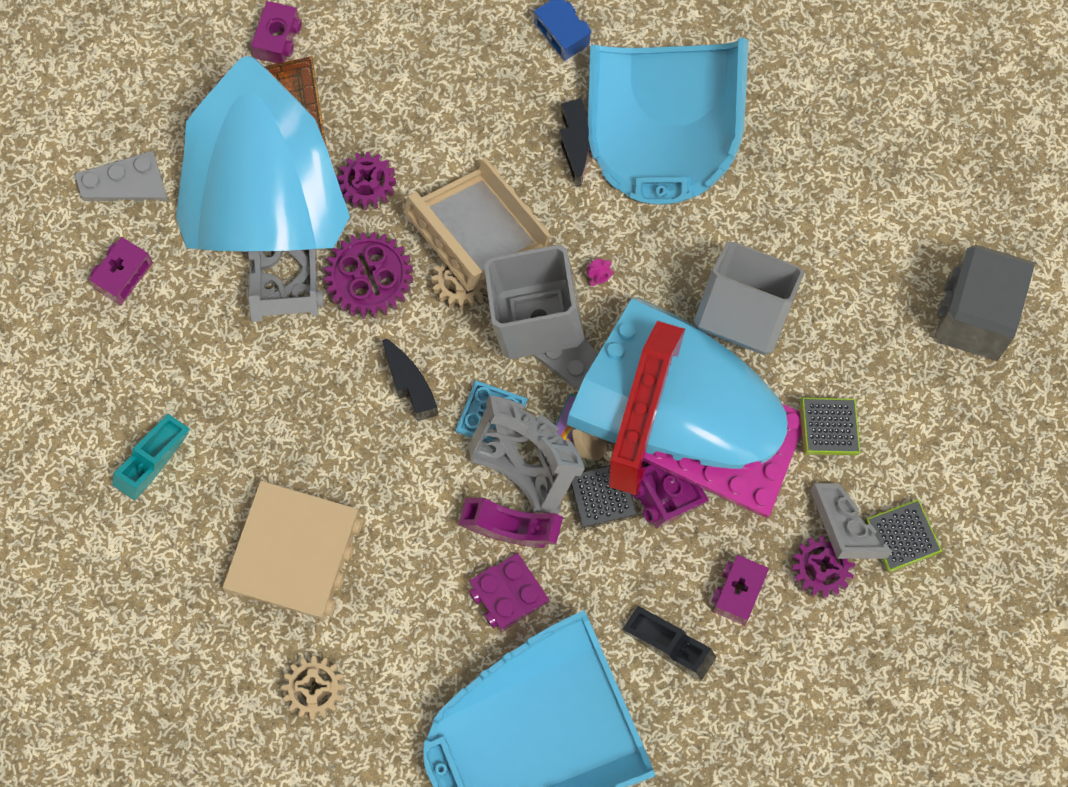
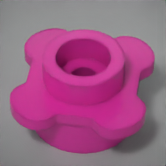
(599, 271)

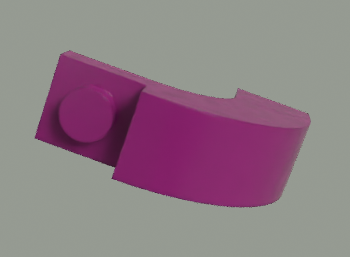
(510, 525)

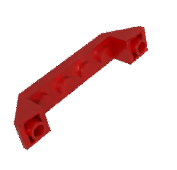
(642, 406)

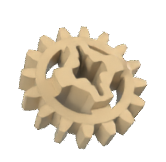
(446, 280)
(313, 701)

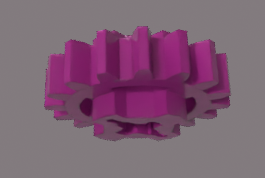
(363, 191)
(812, 564)

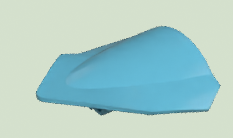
(257, 170)

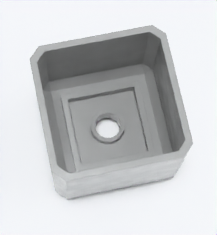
(530, 286)
(748, 298)

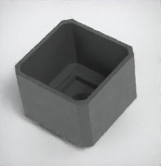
(984, 301)

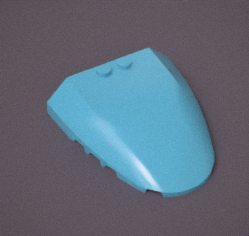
(709, 404)
(540, 720)

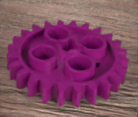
(345, 284)

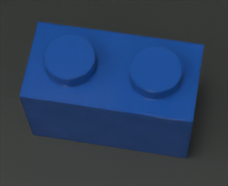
(562, 27)

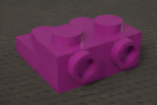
(667, 496)
(507, 593)

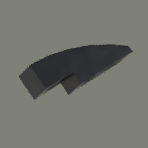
(575, 138)
(410, 382)
(670, 643)

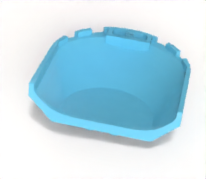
(666, 117)

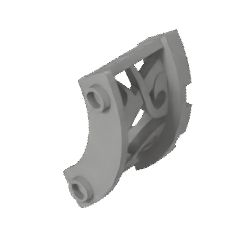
(272, 302)
(538, 482)

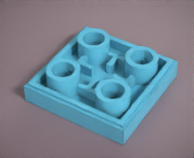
(476, 407)

